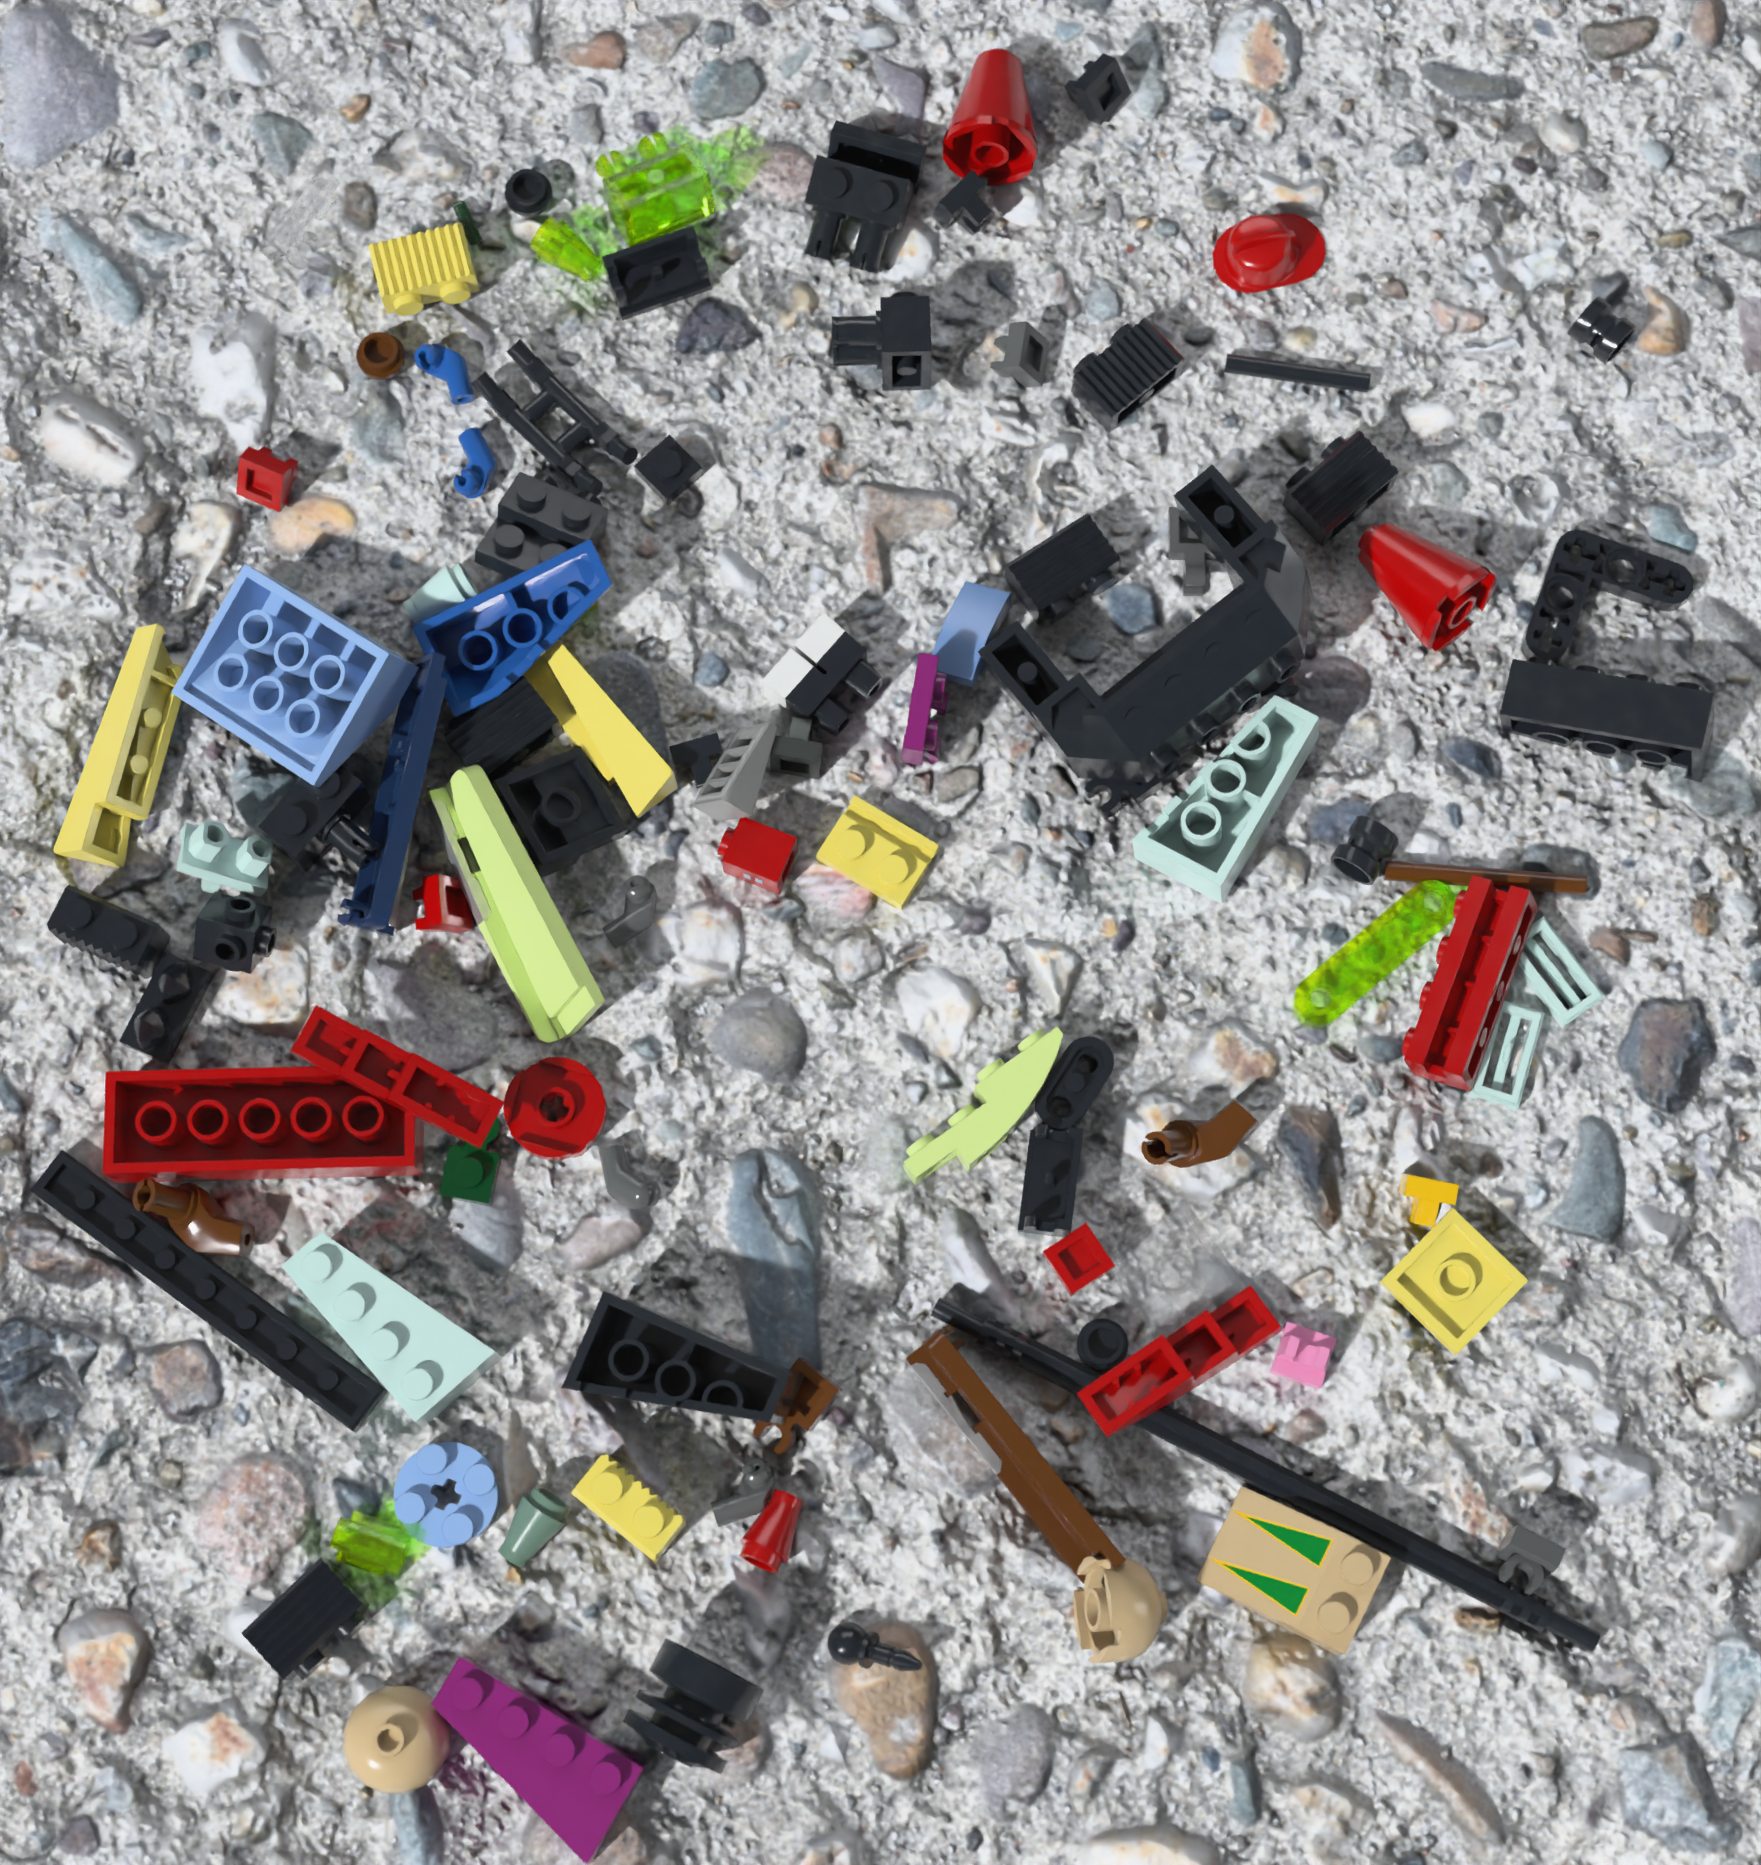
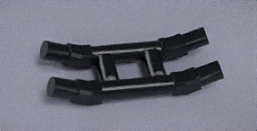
(553, 393)

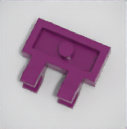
(926, 695)

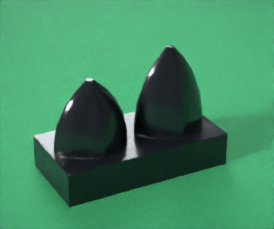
(866, 147)
(166, 1008)

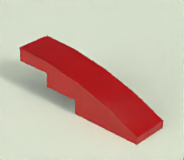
(397, 1076)
(1179, 1362)

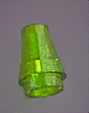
(564, 249)

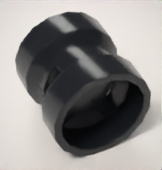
(1602, 330)
(1365, 848)

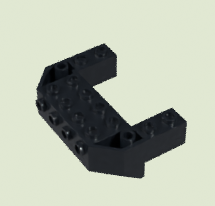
(1194, 678)

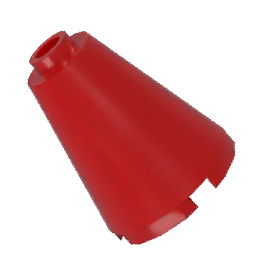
(992, 122)
(1425, 582)

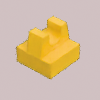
(1427, 1195)

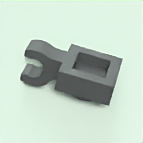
(1186, 546)

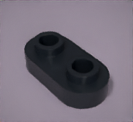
(1073, 1085)

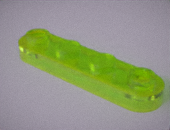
(1374, 954)

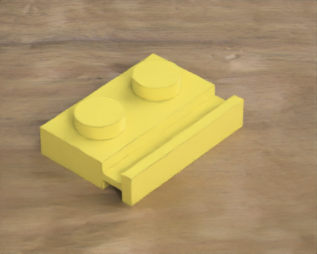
(877, 852)

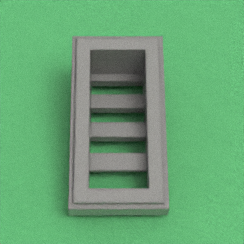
(738, 775)

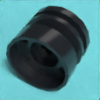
(692, 1707)

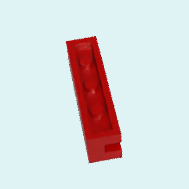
(1469, 983)

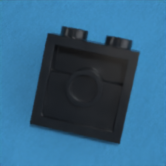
(538, 524)
(559, 810)

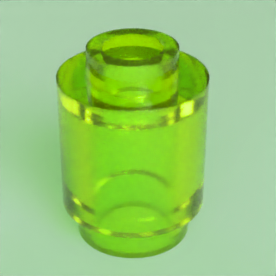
(370, 1544)

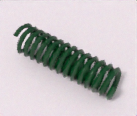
(470, 219)

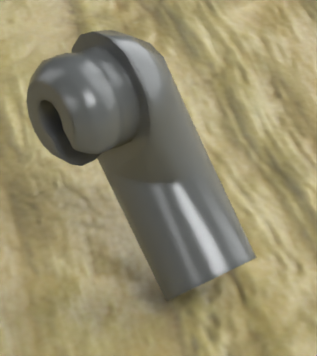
(624, 1185)

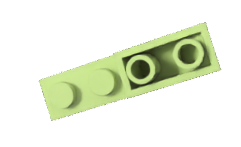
(1006, 1098)

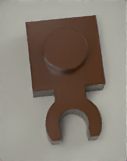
(810, 1405)

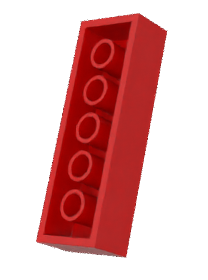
(252, 1127)

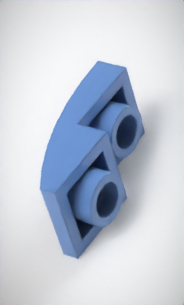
(967, 629)

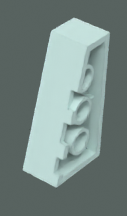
(1223, 813)
(398, 1337)

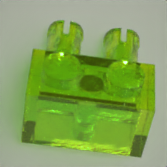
(657, 194)

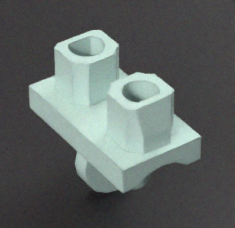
(224, 860)

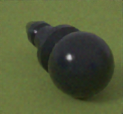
(851, 1645)

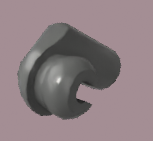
(638, 911)
(751, 1494)

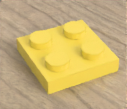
(1453, 1281)

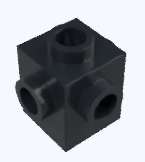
(234, 932)

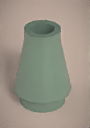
(533, 1525)

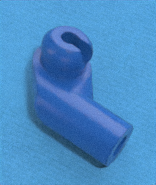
(480, 467)

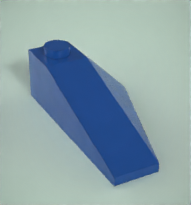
(511, 625)

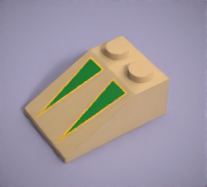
(1293, 1570)

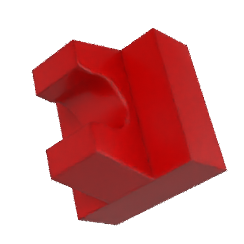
(265, 478)
(444, 905)
(1078, 1259)

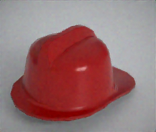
(1268, 252)

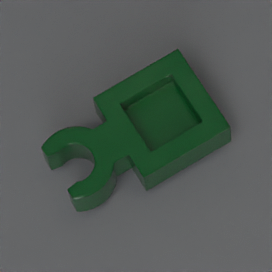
(472, 1171)

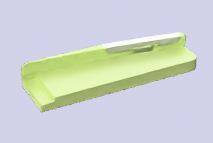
(513, 907)

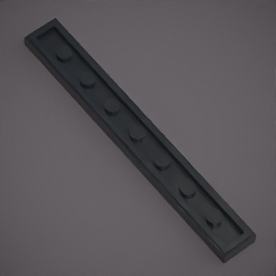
(209, 1291)

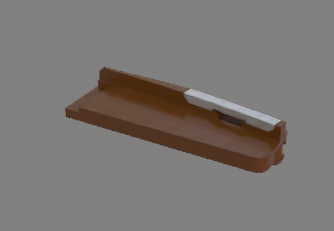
(1011, 1453)

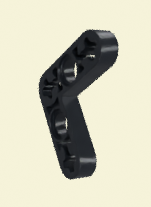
(1579, 577)

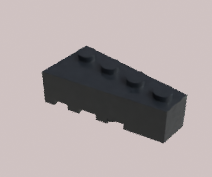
(1610, 714)

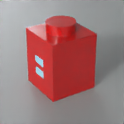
(758, 854)

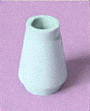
(440, 593)

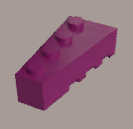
(548, 1759)

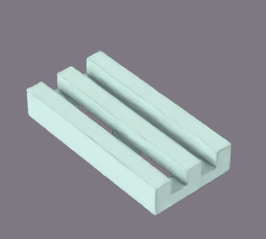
(1572, 966)
(1493, 1094)

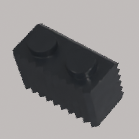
(1125, 373)
(1339, 487)
(1063, 570)
(503, 731)
(108, 932)
(307, 1620)

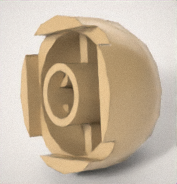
(1117, 1609)
(396, 1739)

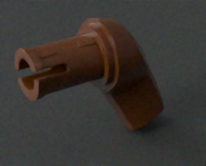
(1199, 1141)
(196, 1218)

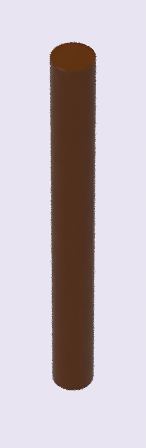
(1501, 878)

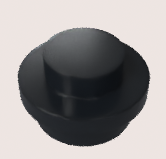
(528, 192)
(1102, 1344)

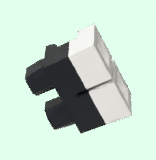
(818, 674)

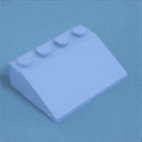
(292, 677)

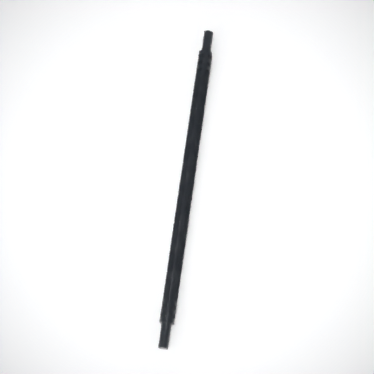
(1281, 1482)

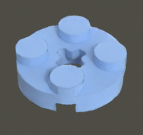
(474, 1482)

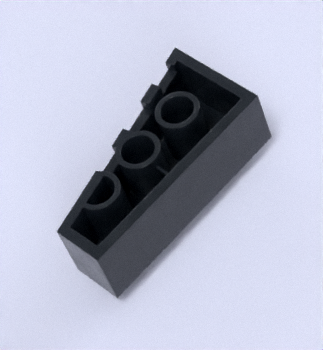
(665, 1362)

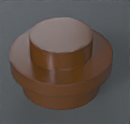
(380, 356)

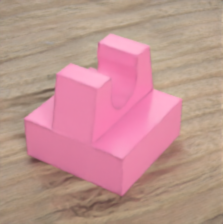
(1303, 1355)

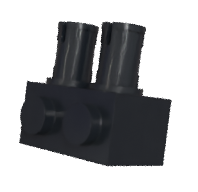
(871, 197)
(892, 339)

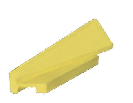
(601, 729)
(125, 755)

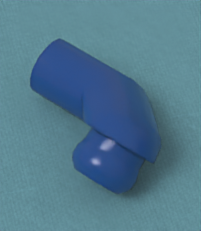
(449, 367)

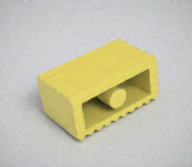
(424, 269)
(629, 1507)

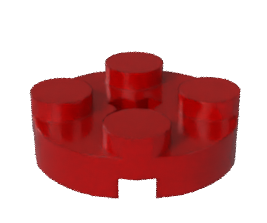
(540, 1084)

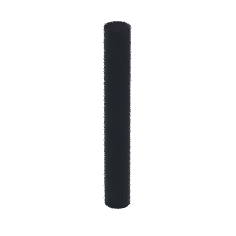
(1297, 373)

